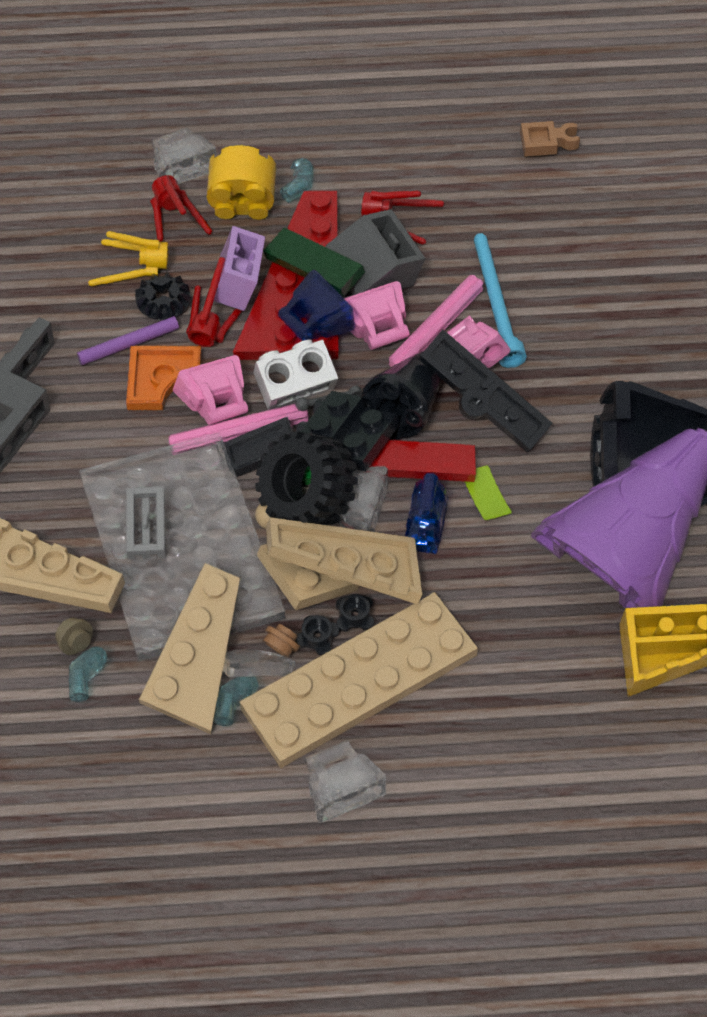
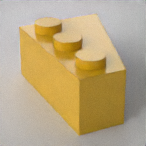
(662, 644)

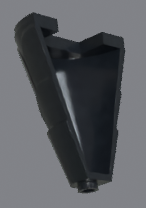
(635, 423)

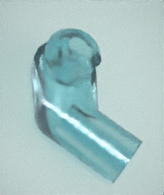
(302, 180)
(83, 670)
(230, 696)

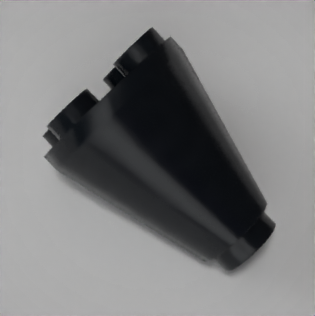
(405, 390)

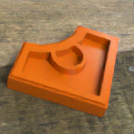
(154, 373)

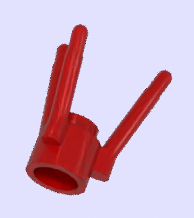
(171, 197)
(381, 201)
(205, 326)

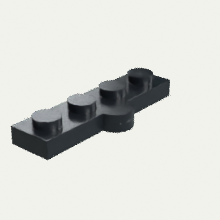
(484, 392)

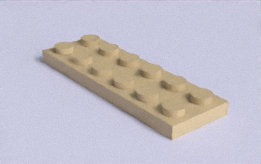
(357, 679)

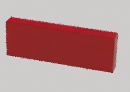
(416, 459)

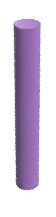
(126, 341)

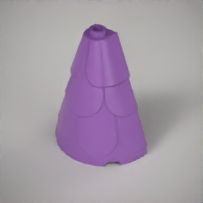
(635, 521)

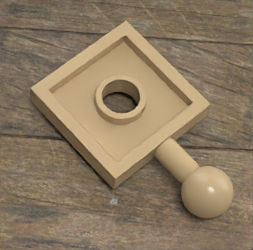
(299, 584)

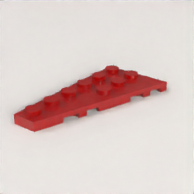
(264, 330)

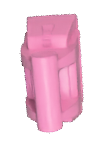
(378, 311)
(480, 341)
(213, 385)

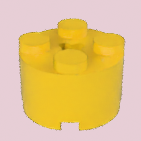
(241, 182)

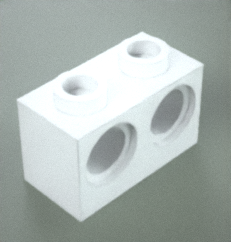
(299, 381)

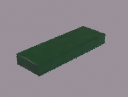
(305, 255)

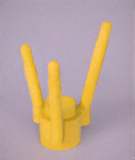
(152, 254)

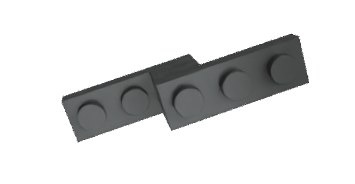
(21, 401)

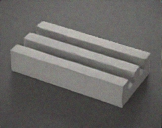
(145, 548)

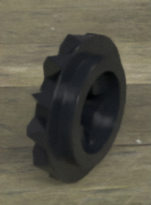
(162, 307)

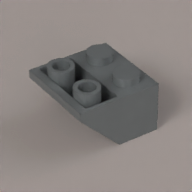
(383, 250)

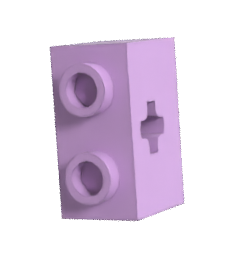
(241, 268)

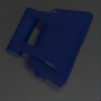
(321, 306)
(427, 513)

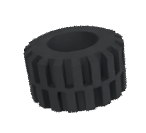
(283, 473)

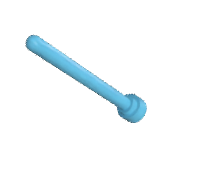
(517, 353)

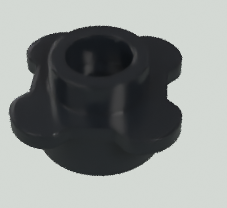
(350, 604)
(317, 624)

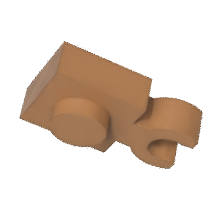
(544, 138)

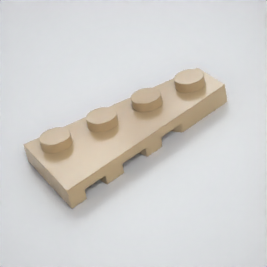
(356, 556)
(53, 574)
(192, 662)

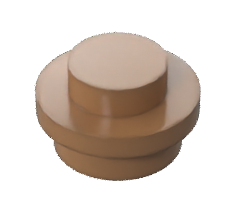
(281, 640)

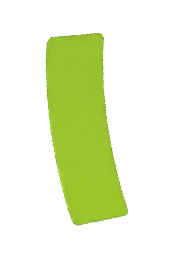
(487, 495)

